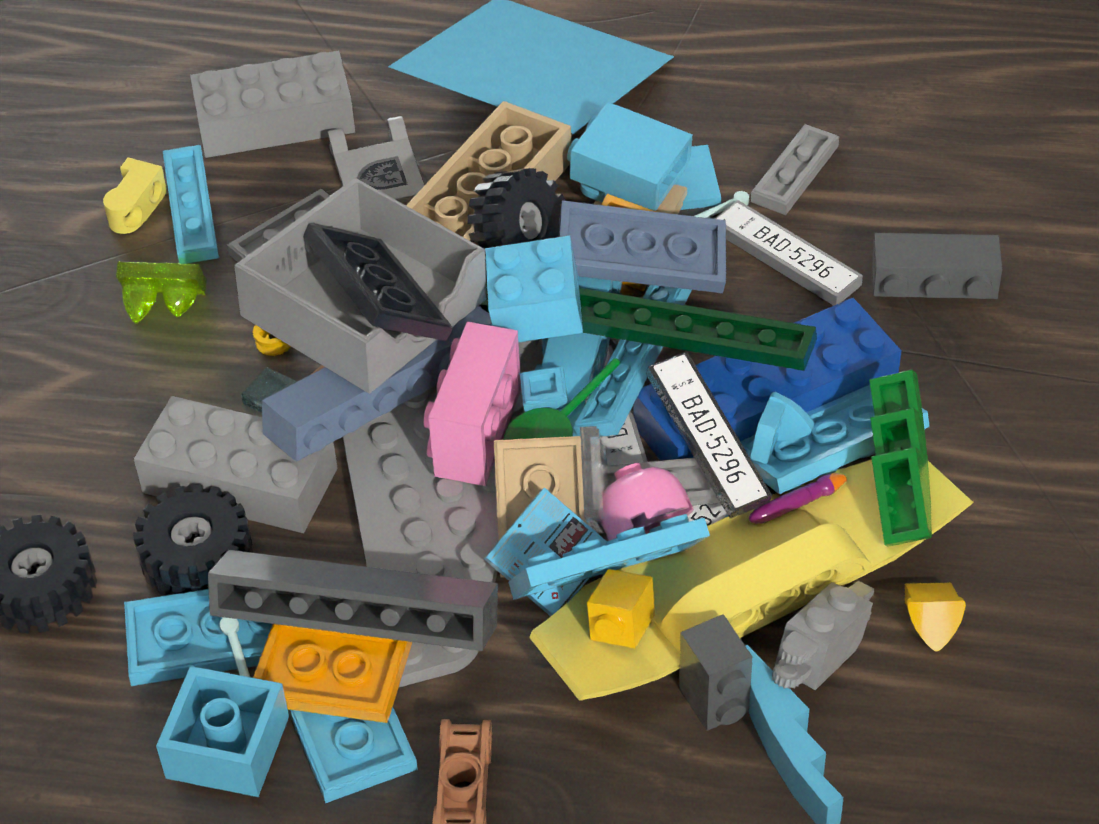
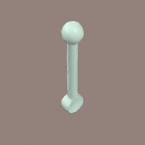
(740, 195)
(230, 628)

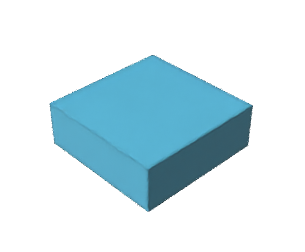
(544, 389)

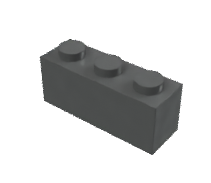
(936, 265)

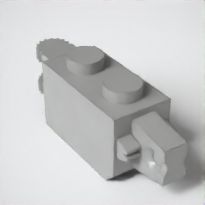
(823, 635)

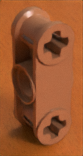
(463, 757)

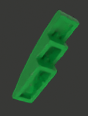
(900, 459)

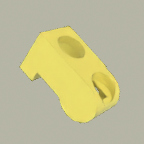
(135, 196)

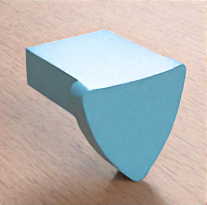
(779, 422)

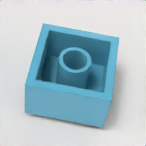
(534, 288)
(223, 731)

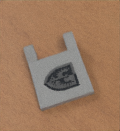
(383, 166)

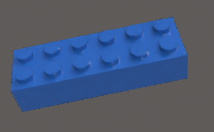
(844, 358)

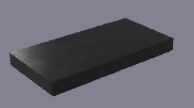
(377, 282)

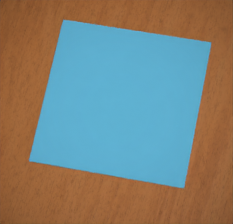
(532, 62)

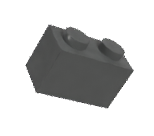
(715, 672)

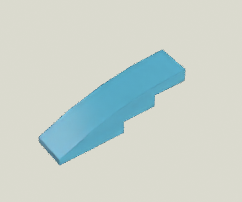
(799, 759)

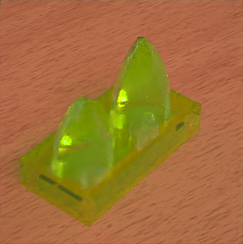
(144, 280)

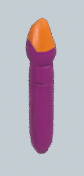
(824, 486)

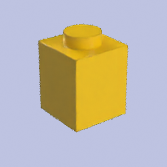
(621, 608)

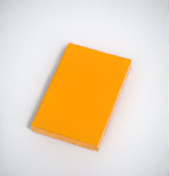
(334, 671)

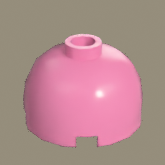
(642, 499)

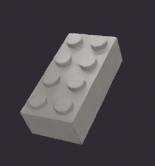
(272, 103)
(228, 451)

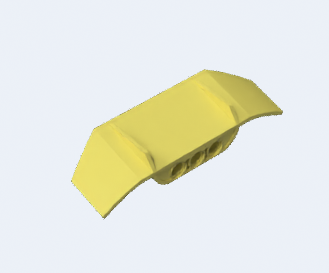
(741, 572)

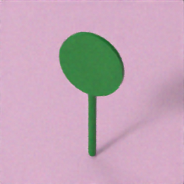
(551, 422)

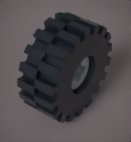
(507, 198)
(163, 535)
(60, 581)

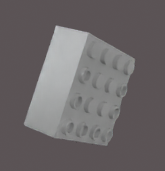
(302, 303)

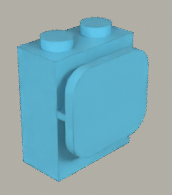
(628, 157)

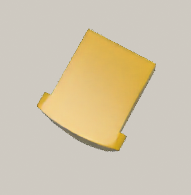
(934, 611)

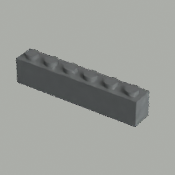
(354, 599)

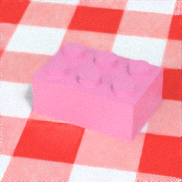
(473, 403)

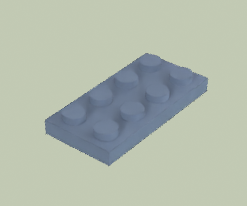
(646, 246)

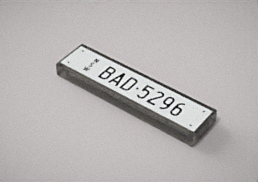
(708, 435)

